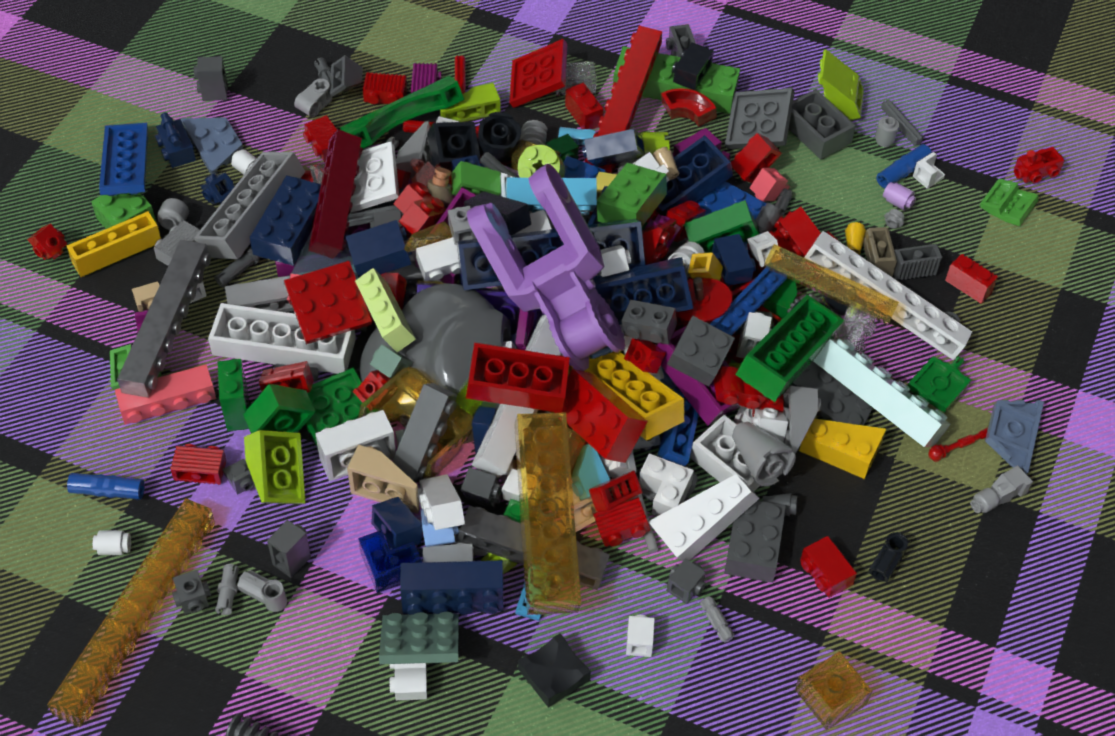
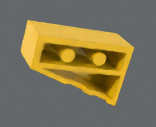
(843, 445)

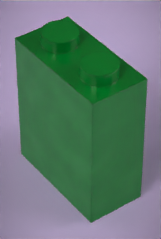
(233, 393)

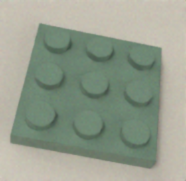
(419, 638)

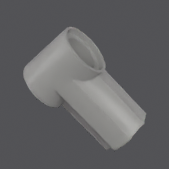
(262, 590)

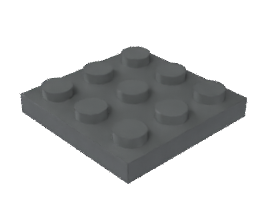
(762, 113)

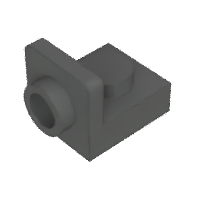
(239, 476)

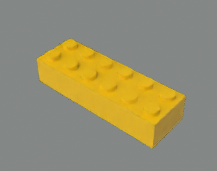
(641, 391)

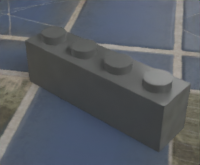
(424, 430)

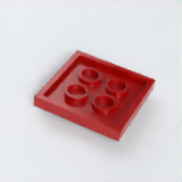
(538, 73)
(327, 302)

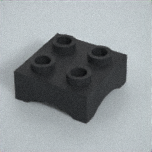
(554, 670)

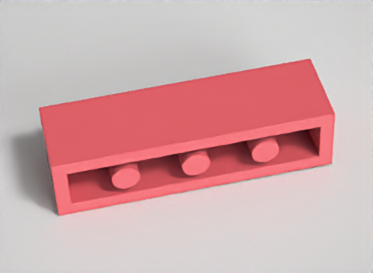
(171, 394)

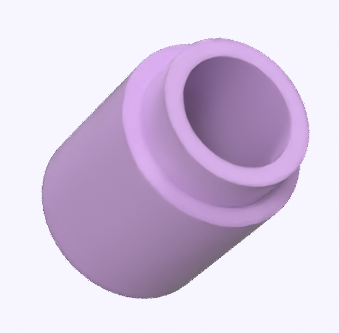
(899, 196)

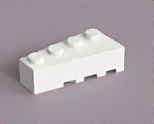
(703, 517)

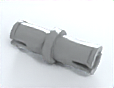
(227, 589)

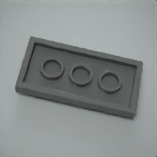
(837, 400)

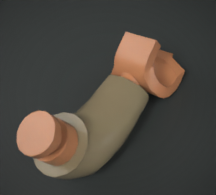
(440, 187)

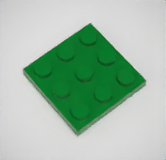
(334, 402)

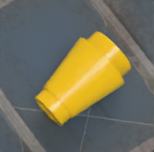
(855, 236)

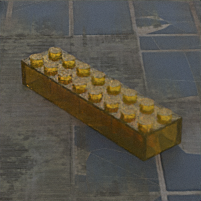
(547, 514)

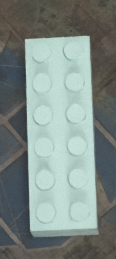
(882, 393)

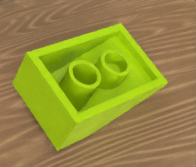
(276, 466)

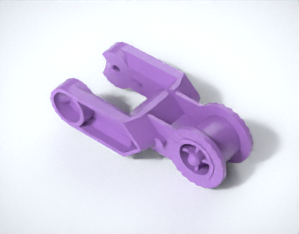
(558, 281)

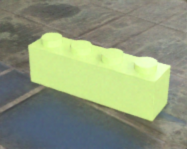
(385, 310)

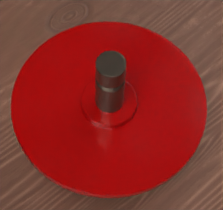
(709, 300)

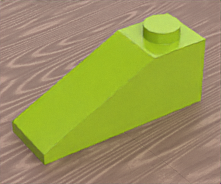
(477, 104)

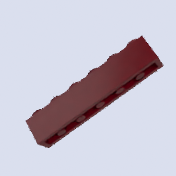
(335, 194)

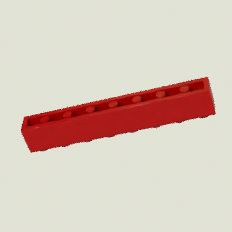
(630, 85)

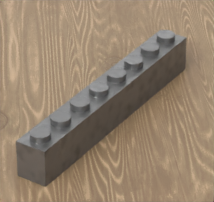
(164, 319)

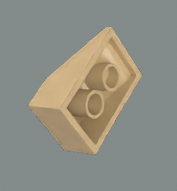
(379, 479)

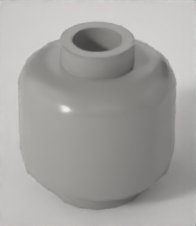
(172, 213)

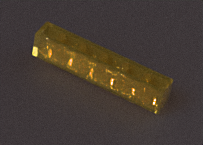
(830, 284)

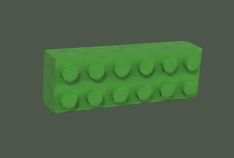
(717, 84)

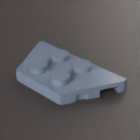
(213, 140)
(1014, 431)

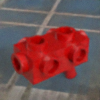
(1038, 165)

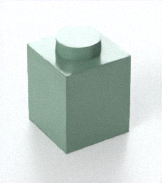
(389, 361)

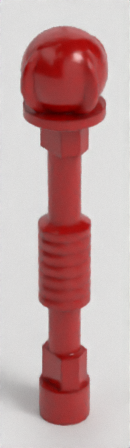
(939, 451)

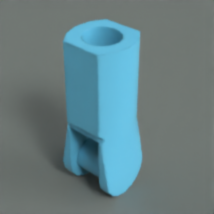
(577, 135)

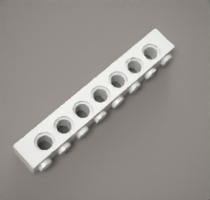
(912, 310)

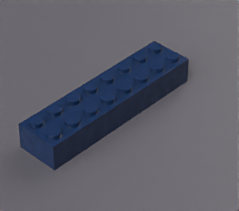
(478, 273)

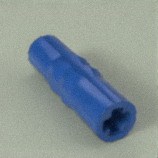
(902, 167)
(106, 486)

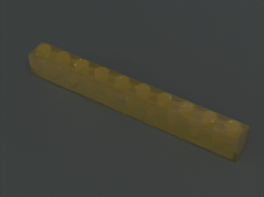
(131, 614)

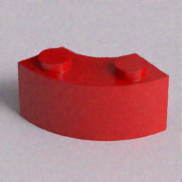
(688, 104)

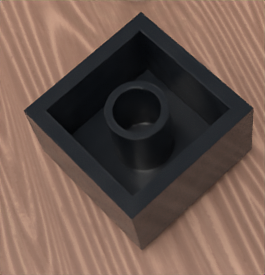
(452, 142)

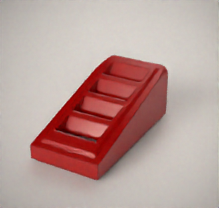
(602, 497)

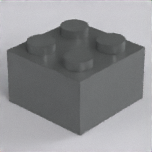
(700, 351)

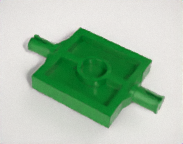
(940, 382)

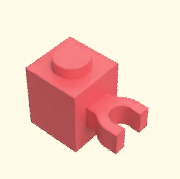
(769, 184)

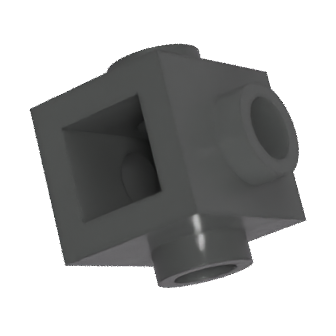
(191, 592)

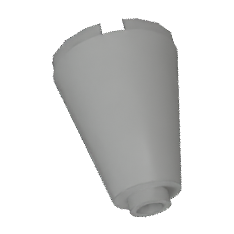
(762, 453)

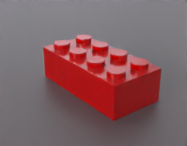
(518, 377)
(601, 416)

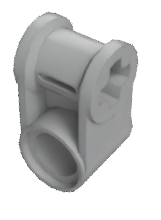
(313, 100)

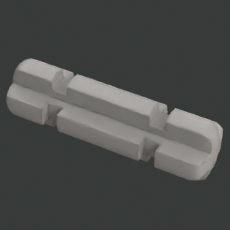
(717, 619)

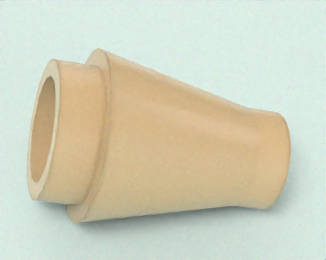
(665, 157)

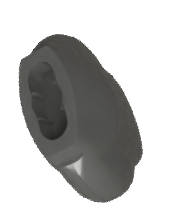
(445, 329)

